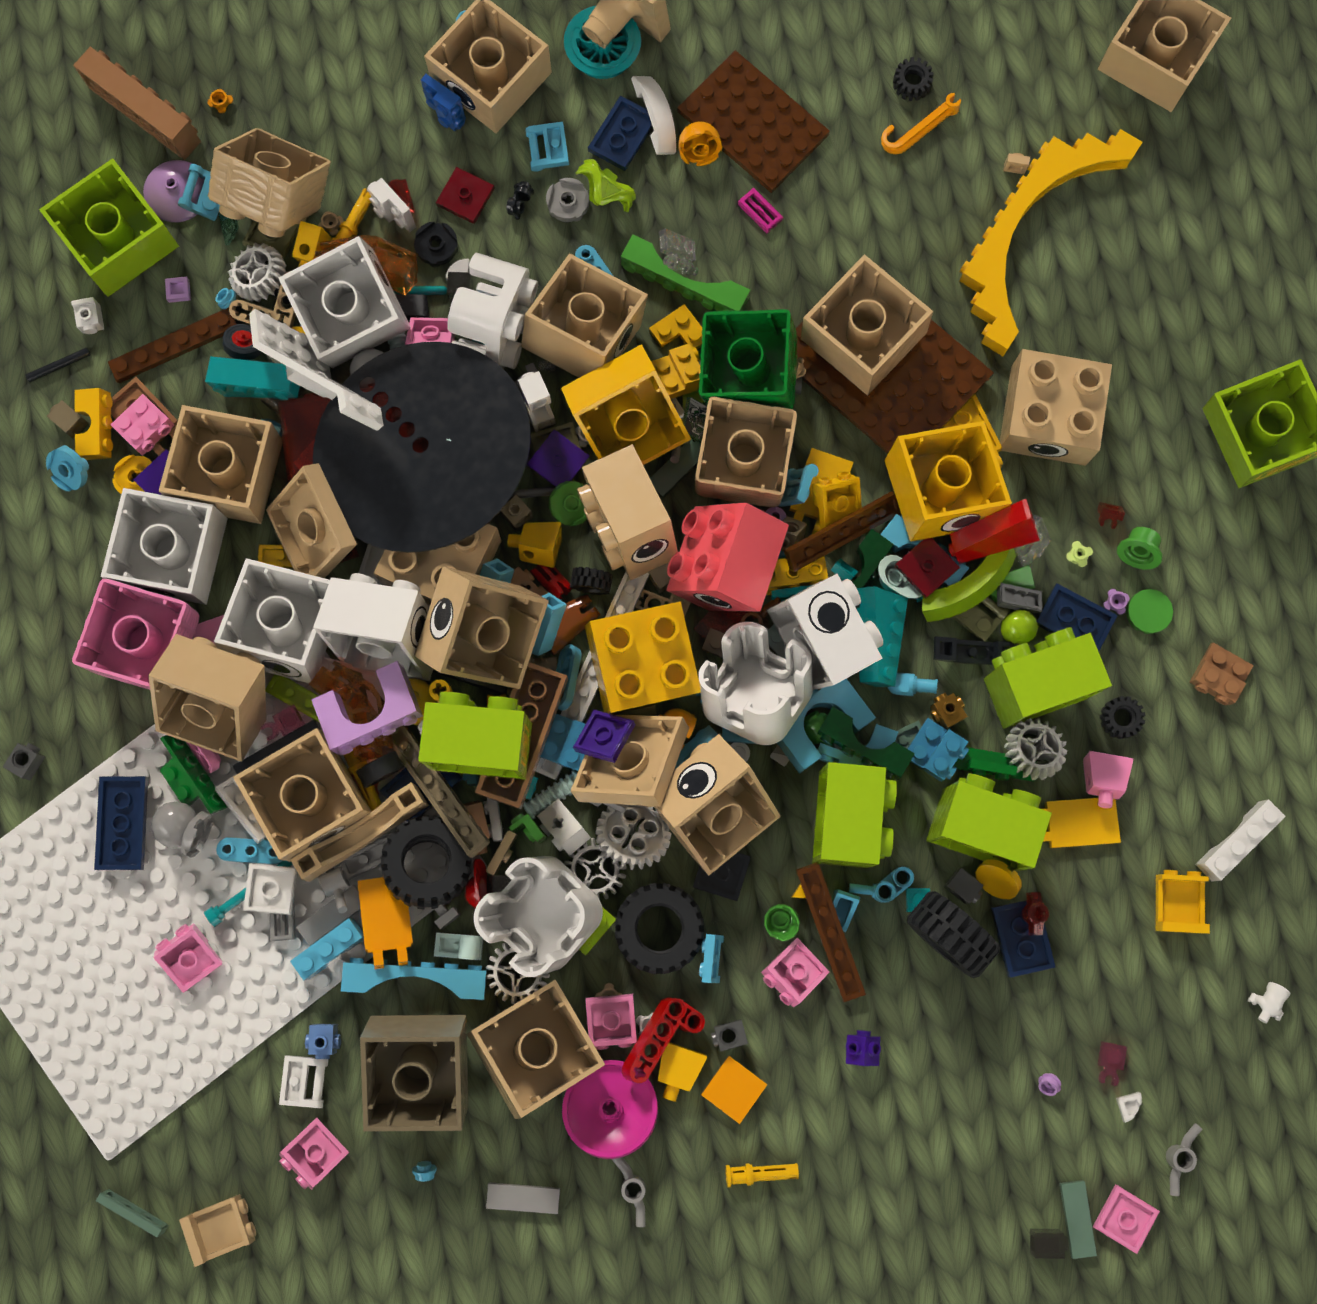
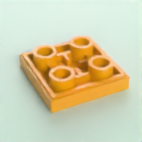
(734, 1089)

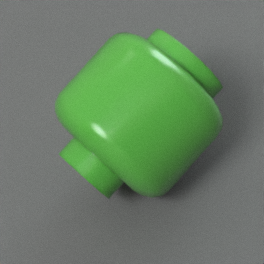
(812, 724)

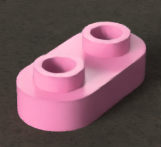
(208, 759)

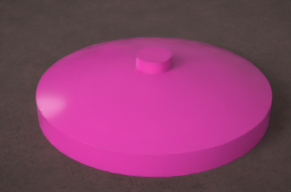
(609, 1113)

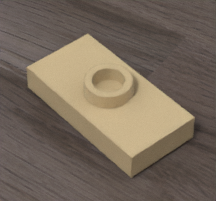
(502, 854)

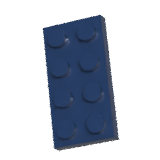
(121, 823)

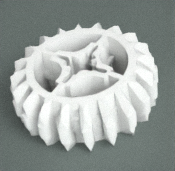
(262, 278)
(1026, 762)
(611, 879)
(498, 968)

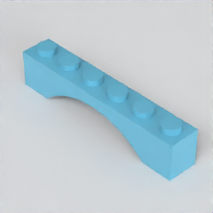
(465, 983)

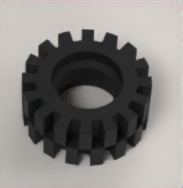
(917, 68)
(591, 580)
(1132, 708)

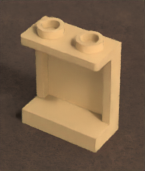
(218, 1229)

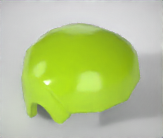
(1019, 627)

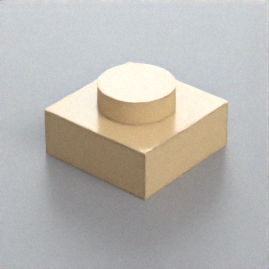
(1016, 163)

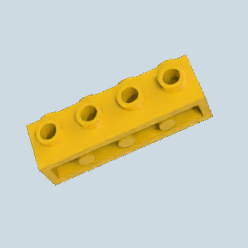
(808, 575)

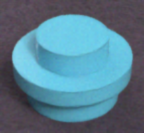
(225, 298)
(424, 1171)

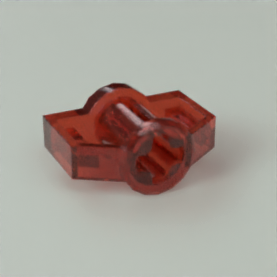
(1033, 913)

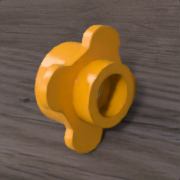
(218, 95)

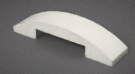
(659, 112)

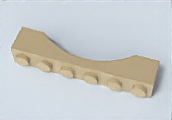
(332, 851)

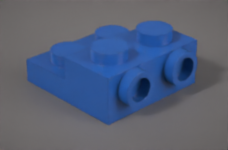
(444, 102)

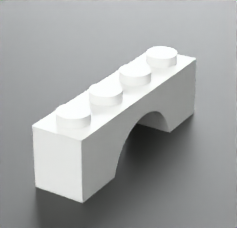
(536, 400)
(1235, 847)

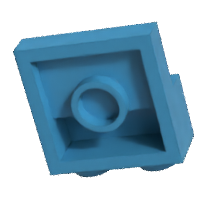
(560, 743)
(937, 750)

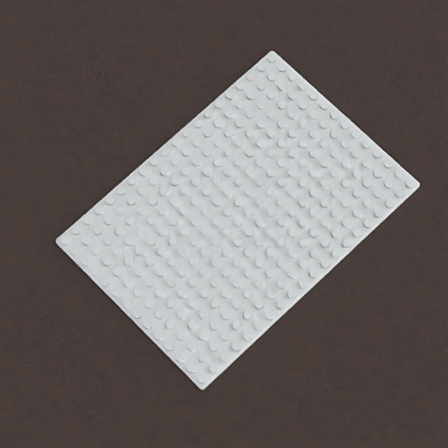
(85, 939)

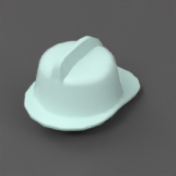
(893, 580)

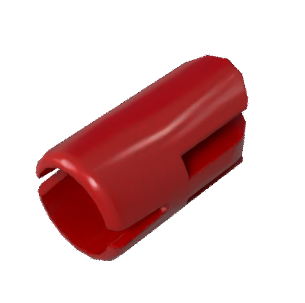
(552, 580)

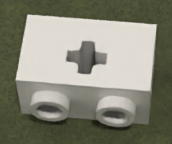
(563, 826)

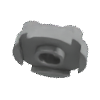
(572, 211)

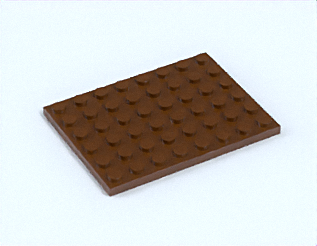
(915, 395)

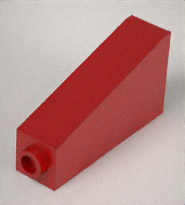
(995, 533)

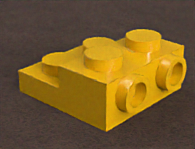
(679, 370)
(836, 497)

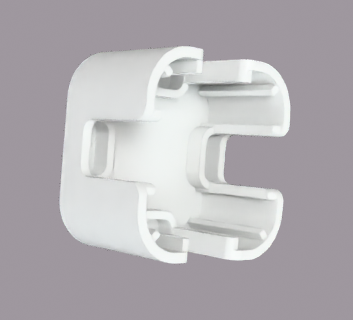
(493, 313)
(755, 689)
(539, 914)

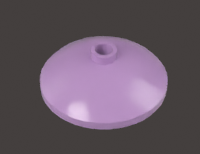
(165, 198)

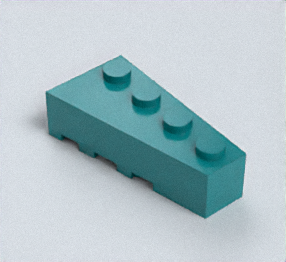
(250, 379)
(888, 614)

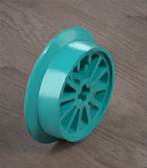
(574, 40)

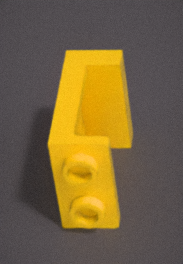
(1181, 902)

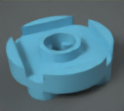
(63, 459)

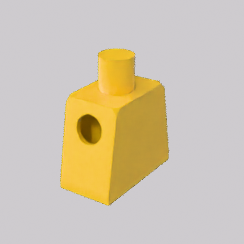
(308, 242)
(538, 543)
(679, 1069)

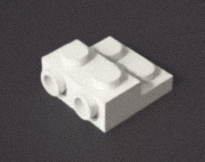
(389, 205)

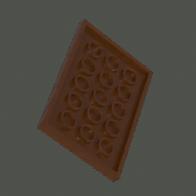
(755, 121)

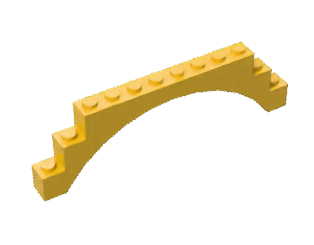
(1054, 167)

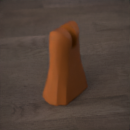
(573, 622)

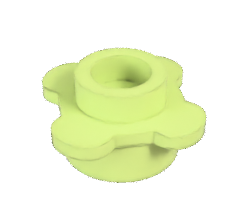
(1073, 554)

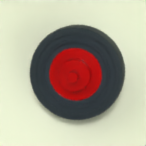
(238, 342)

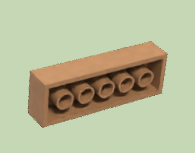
(137, 102)
(540, 700)

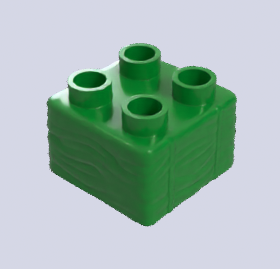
(749, 357)

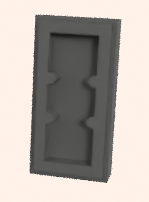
(1019, 598)

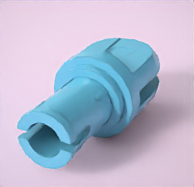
(909, 684)

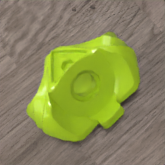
(604, 187)

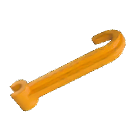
(922, 128)

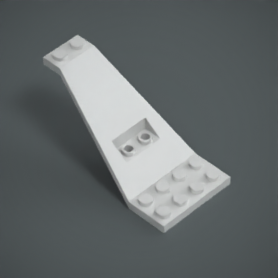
(306, 370)

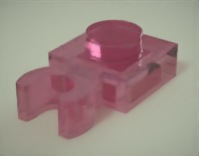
(285, 721)
(1112, 1058)

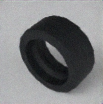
(380, 769)

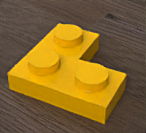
(676, 324)

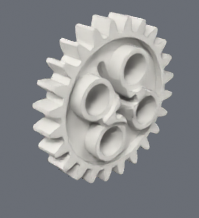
(652, 844)

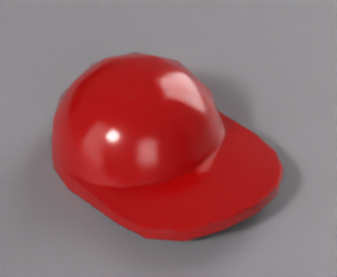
(477, 885)

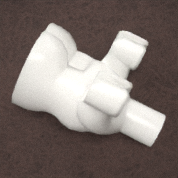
(1271, 1002)

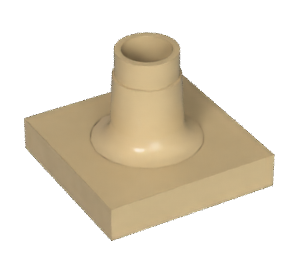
(612, 15)
(311, 523)
(641, 768)

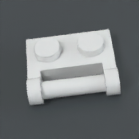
(295, 1081)

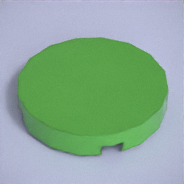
(566, 504)
(1149, 611)

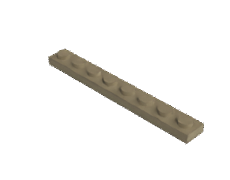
(439, 794)

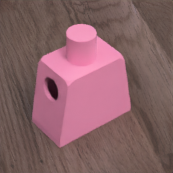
(1106, 776)

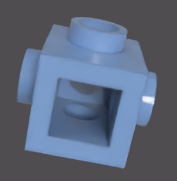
(331, 1039)

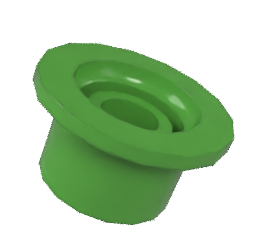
(1141, 549)

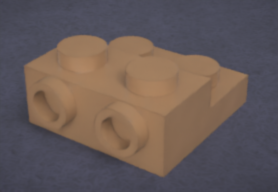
(1221, 675)

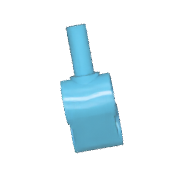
(889, 881)

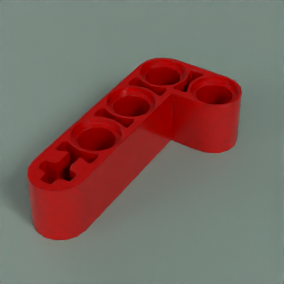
(658, 1043)

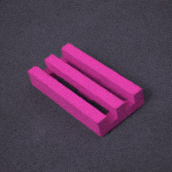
(754, 216)

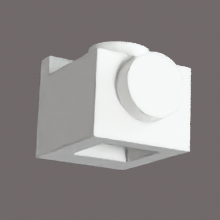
(92, 309)

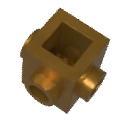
(955, 706)

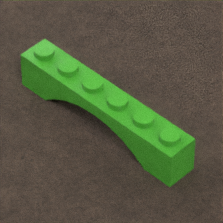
(642, 258)

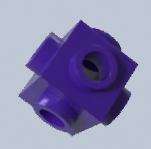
(863, 1049)

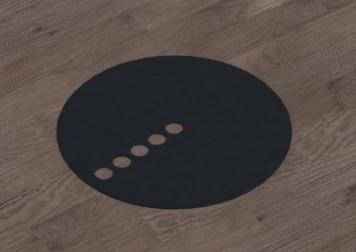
(453, 487)

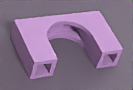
(399, 710)

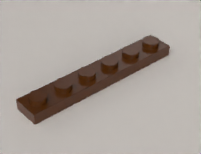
(171, 346)
(842, 531)
(830, 932)

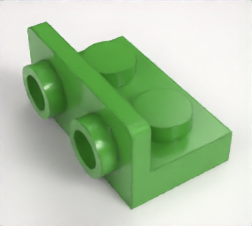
(532, 830)

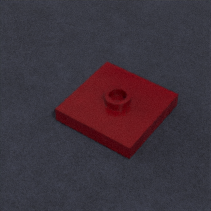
(465, 195)
(927, 566)

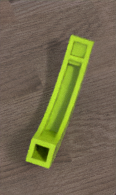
(971, 590)

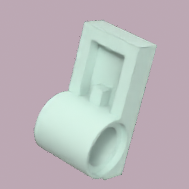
(458, 946)

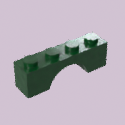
(871, 552)
(839, 730)

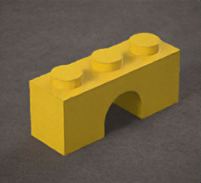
(96, 441)

